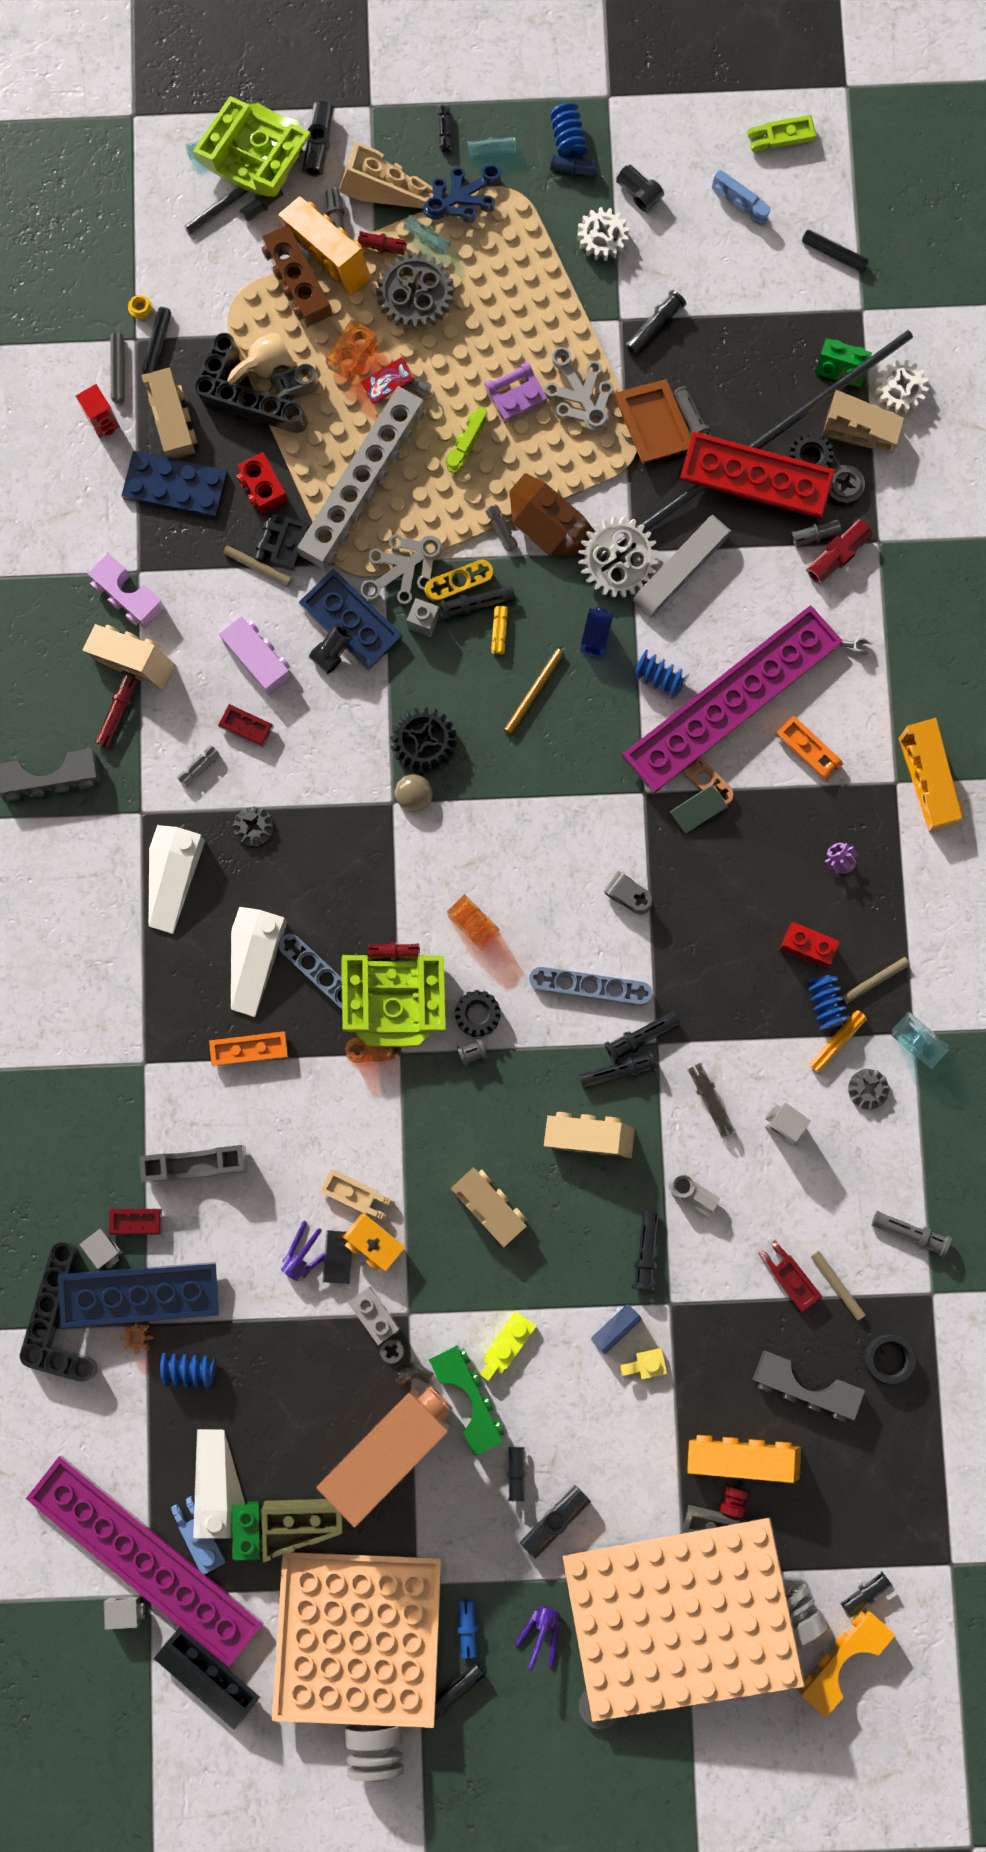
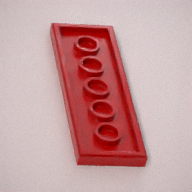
(757, 475)

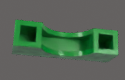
(452, 1368)

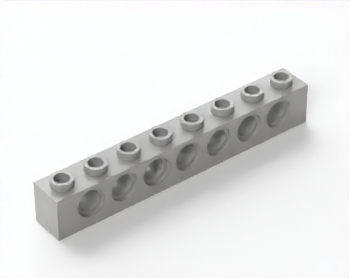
(400, 404)

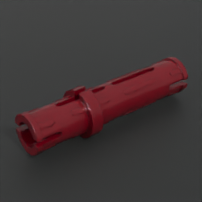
(116, 711)

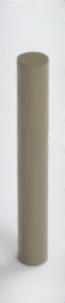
(257, 565)
(875, 980)
(838, 1285)

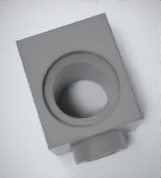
(423, 617)
(101, 1249)
(123, 1612)

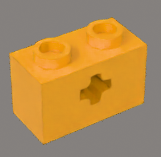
(365, 1229)

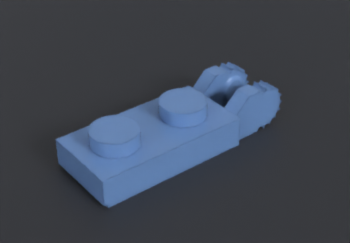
(741, 197)
(204, 1550)

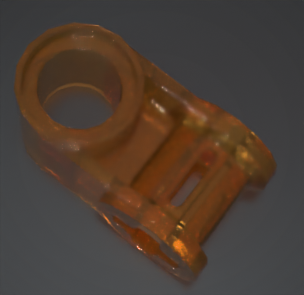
(370, 1053)

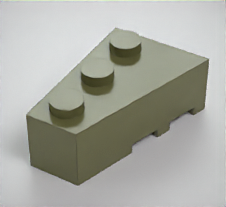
(297, 1524)

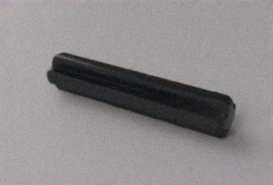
(835, 250)
(156, 340)

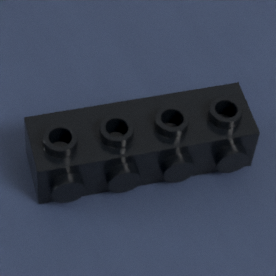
(207, 1678)

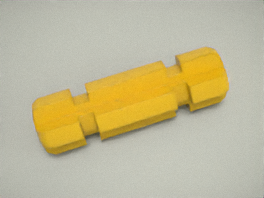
(499, 630)

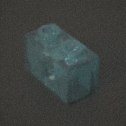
(919, 1040)

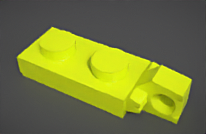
(507, 1345)

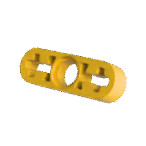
(462, 570)

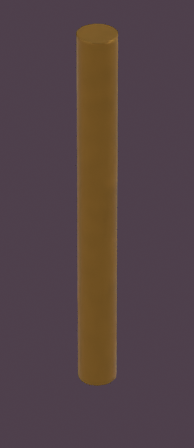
(534, 691)

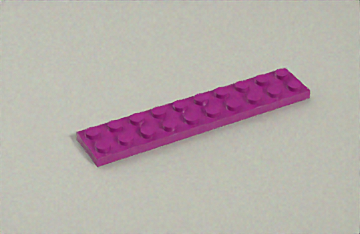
(731, 699)
(144, 1561)

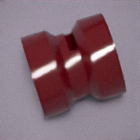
(736, 1495)

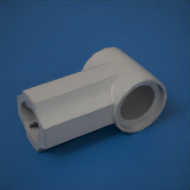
(695, 1196)

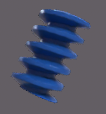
(568, 130)
(660, 675)
(828, 1002)
(187, 1371)

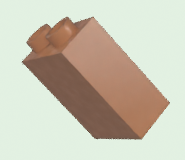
(387, 1454)

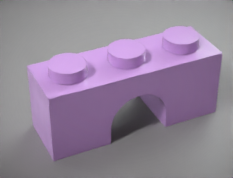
(140, 606)

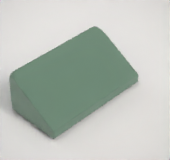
(699, 808)

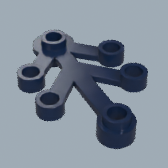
(437, 208)

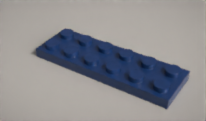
(138, 1294)

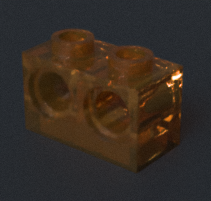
(347, 349)
(473, 922)

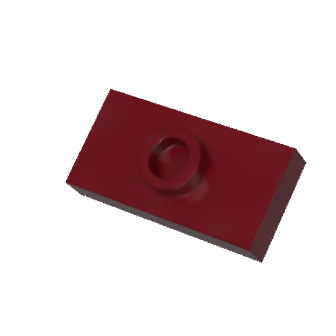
(245, 725)
(135, 1221)

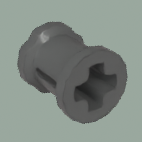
(472, 1052)
(383, 1351)

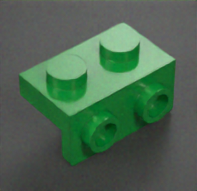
(839, 359)
(245, 1531)

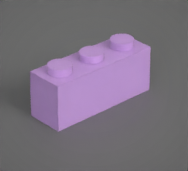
(256, 654)

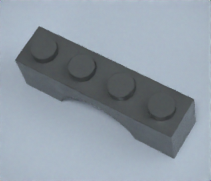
(77, 770)
(193, 1164)
(840, 1397)

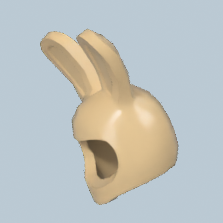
(264, 358)

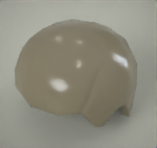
(413, 793)

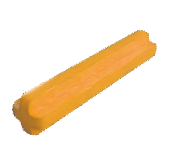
(837, 1041)

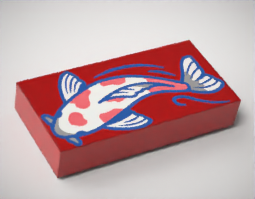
(387, 380)

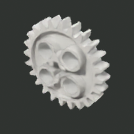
(606, 539)

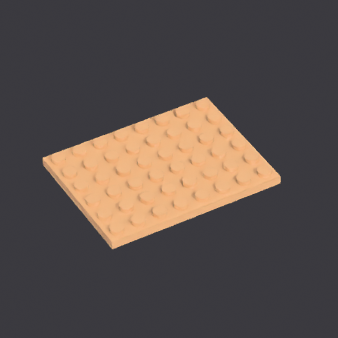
(683, 1620)

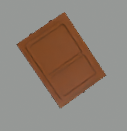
(653, 420)

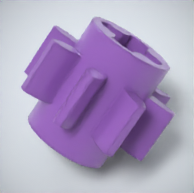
(841, 858)

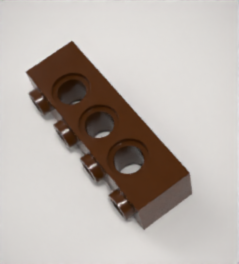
(281, 243)

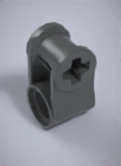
(293, 382)
(625, 891)

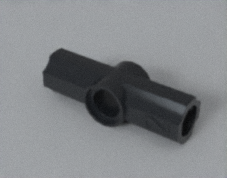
(319, 128)
(542, 1534)

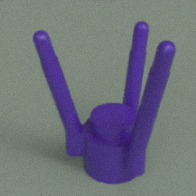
(295, 1266)
(546, 1620)

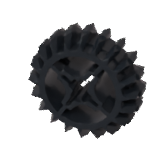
(432, 745)

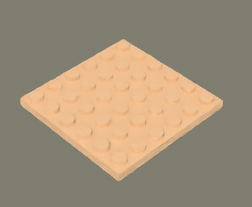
(357, 1640)

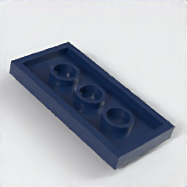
(174, 484)
(337, 602)

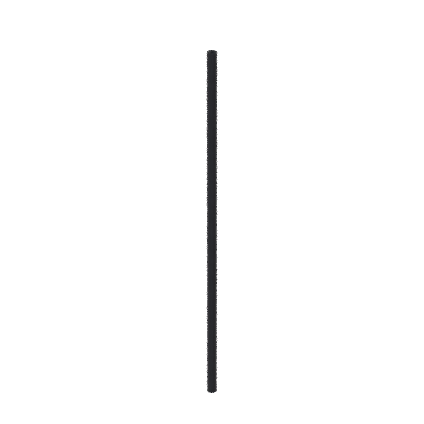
(779, 429)

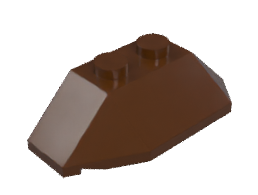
(547, 518)

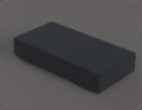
(336, 1258)

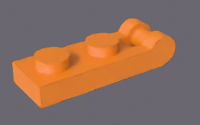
(808, 748)

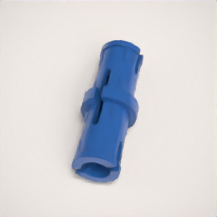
(467, 1629)

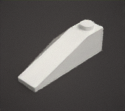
(171, 870)
(253, 953)
(215, 1486)

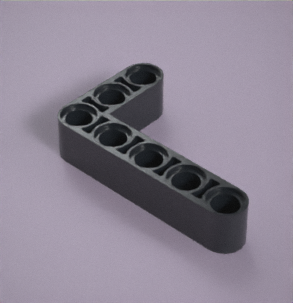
(242, 395)
(51, 1320)

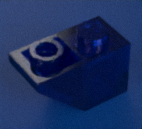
(597, 631)

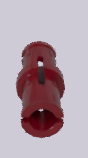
(382, 243)
(393, 951)

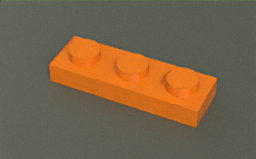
(248, 1049)

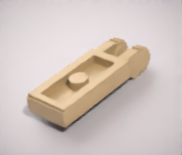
(354, 1194)

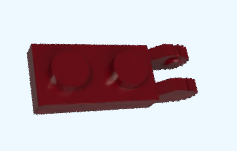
(791, 1278)

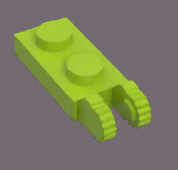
(782, 133)
(466, 441)

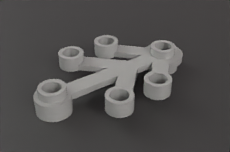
(580, 393)
(404, 566)

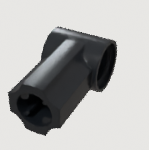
(644, 191)
(327, 653)

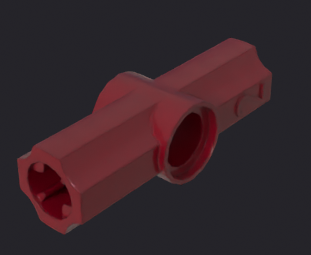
(839, 551)

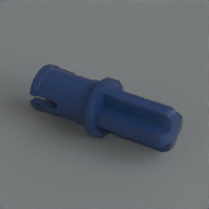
(574, 165)

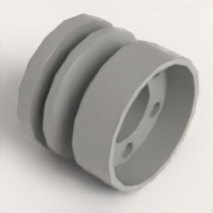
(805, 1624)
(375, 1758)

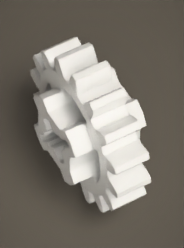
(598, 242)
(895, 394)

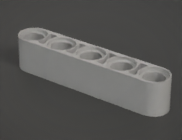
(682, 565)

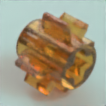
(130, 1337)

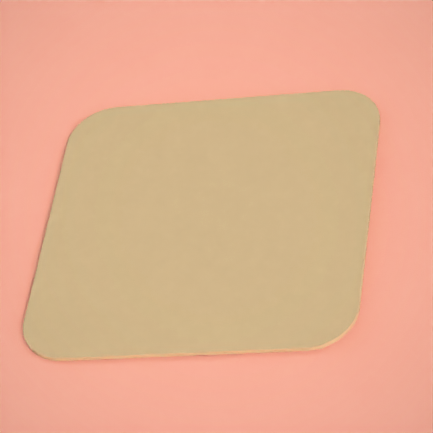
(505, 311)

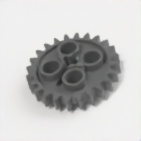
(393, 287)

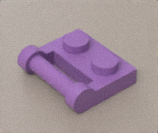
(518, 399)

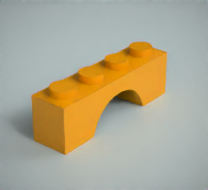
(865, 1635)

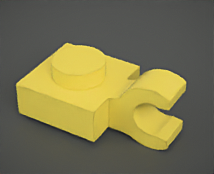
(648, 1364)

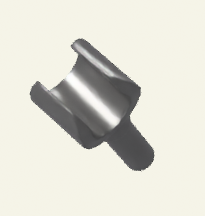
(856, 645)

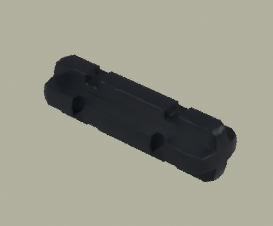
(444, 125)

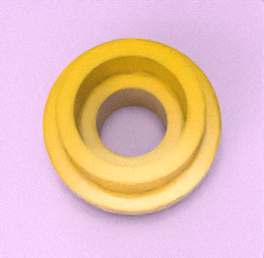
(135, 302)

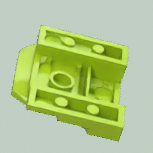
(251, 146)
(393, 999)

